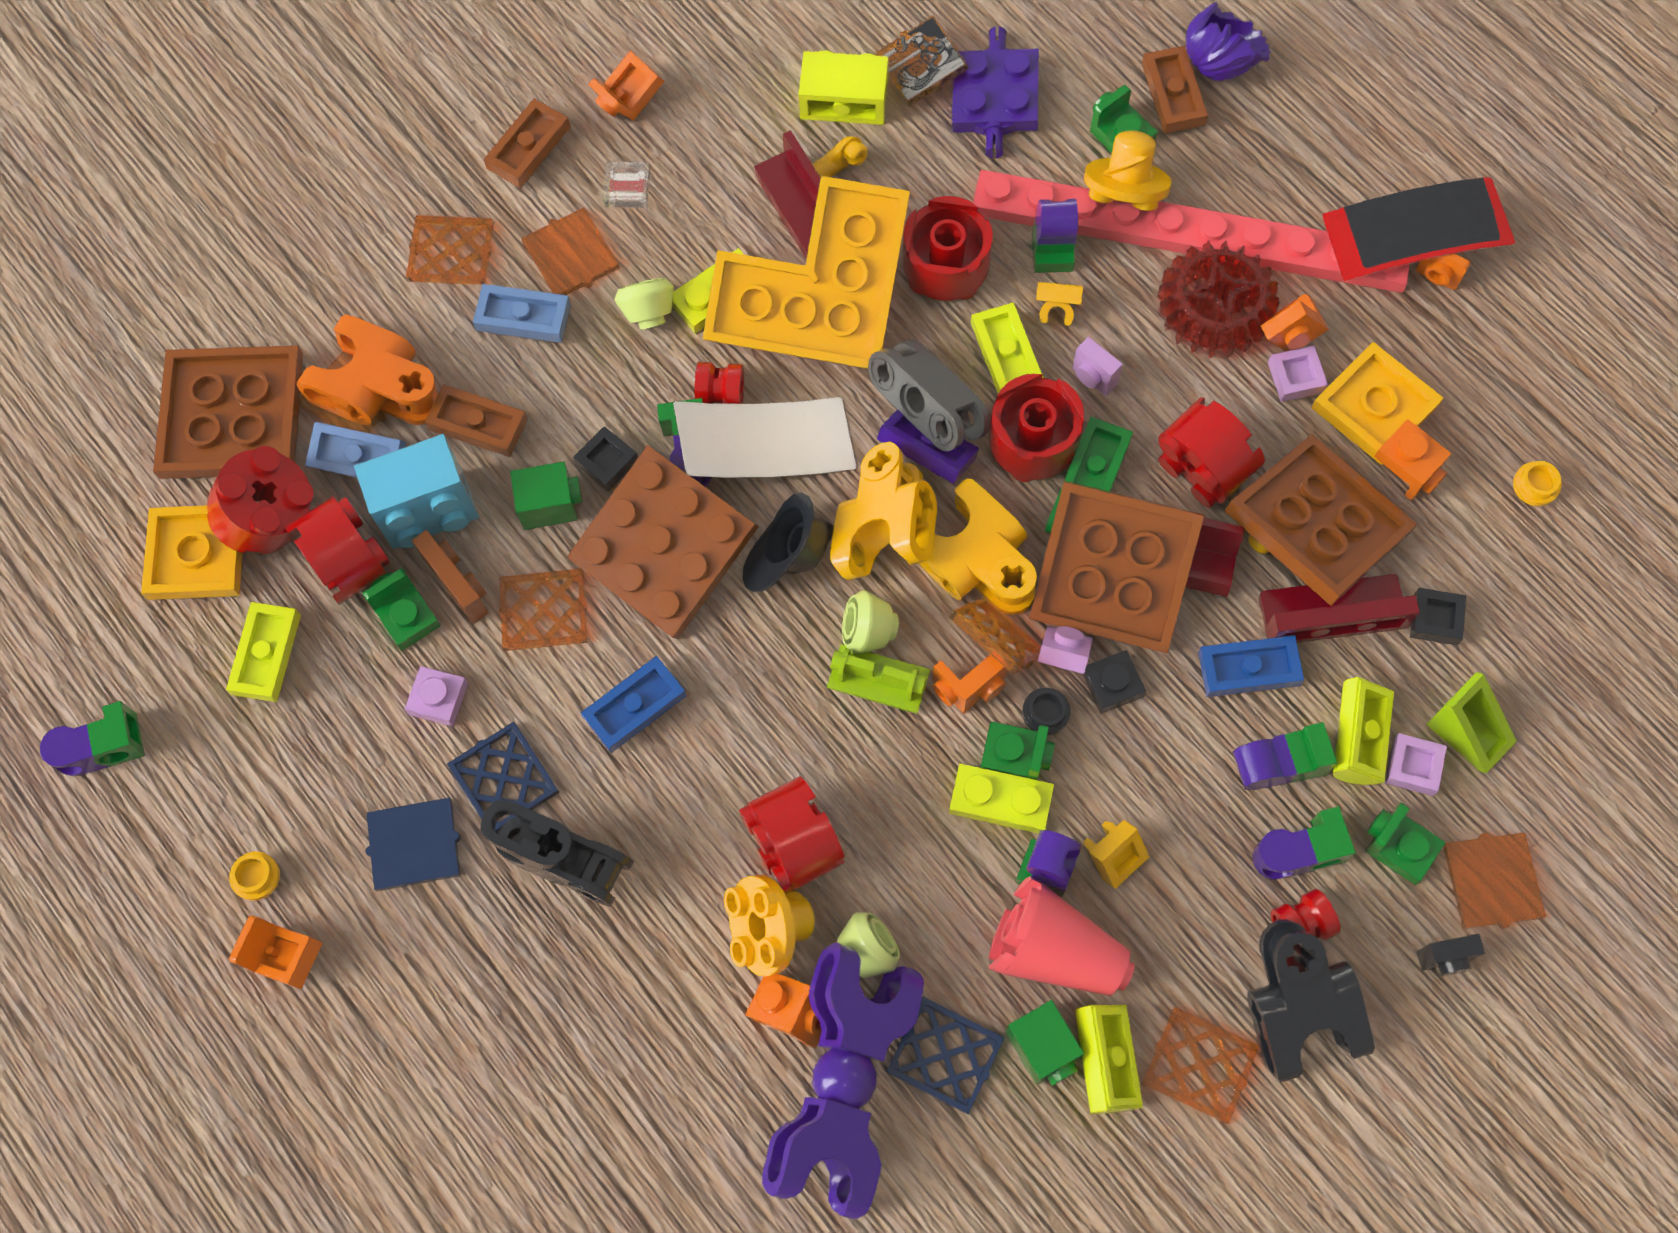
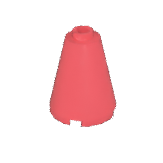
(1057, 944)

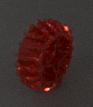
(1204, 317)

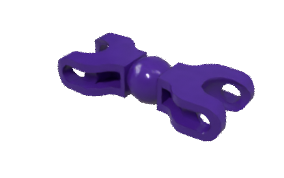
(844, 1081)

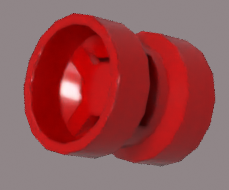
(719, 384)
(1312, 913)

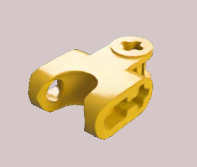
(890, 509)
(984, 553)

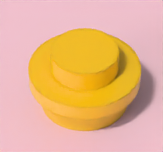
(1537, 483)
(254, 876)

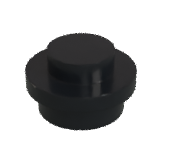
(1046, 708)

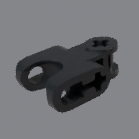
(554, 852)
(1304, 998)

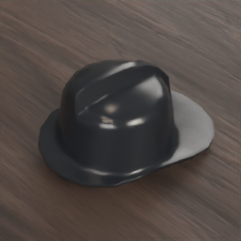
(788, 545)

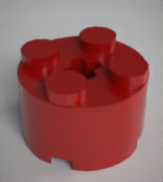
(947, 249)
(1035, 427)
(1209, 451)
(262, 477)
(337, 549)
(792, 835)

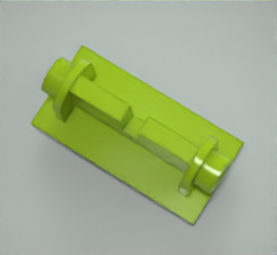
(878, 679)

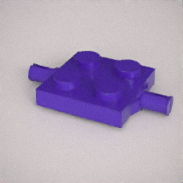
(996, 92)

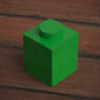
(545, 495)
(1045, 1044)

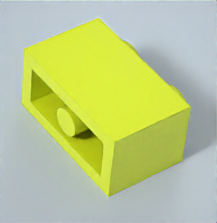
(843, 87)

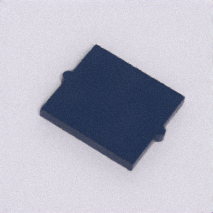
(413, 844)

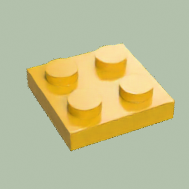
(1375, 399)
(187, 557)

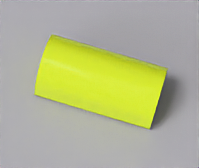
(1363, 732)
(1108, 1059)

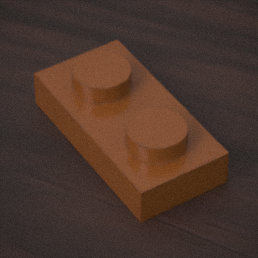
(1174, 89)
(527, 143)
(476, 420)
(442, 561)

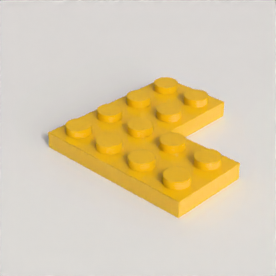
(833, 304)

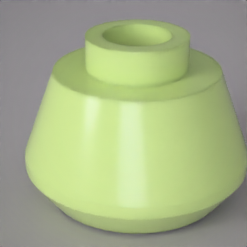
(646, 301)
(868, 623)
(872, 942)

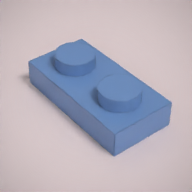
(522, 313)
(341, 448)

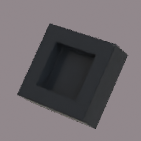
(606, 458)
(1439, 617)
(1113, 681)
(1451, 955)

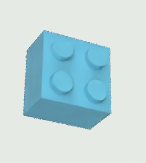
(416, 491)

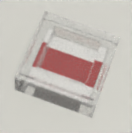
(626, 184)

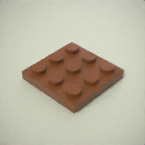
(225, 404)
(1320, 519)
(662, 542)
(1116, 566)

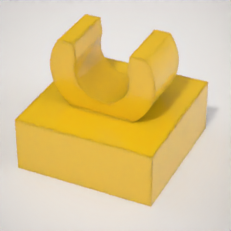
(1058, 295)
(1117, 852)

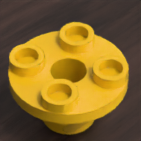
(1128, 173)
(766, 924)

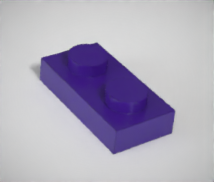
(920, 449)

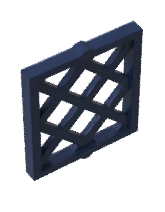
(484, 747)
(981, 1073)

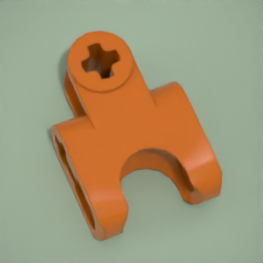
(374, 380)

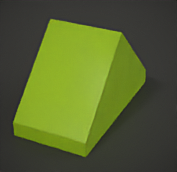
(1475, 724)

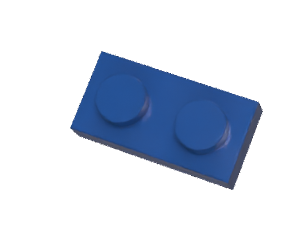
(1251, 666)
(633, 704)

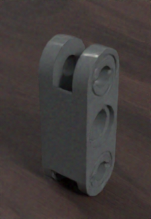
(928, 394)

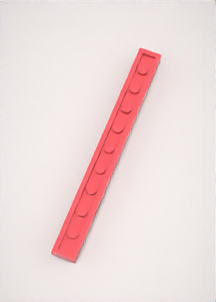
(1177, 228)

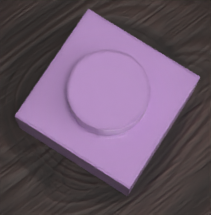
(1096, 366)
(1297, 373)
(1065, 648)
(436, 696)
(1416, 764)

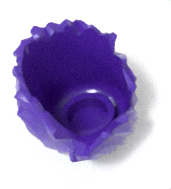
(1223, 44)

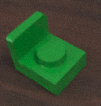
(1115, 115)
(401, 608)
(1017, 750)
(1403, 844)

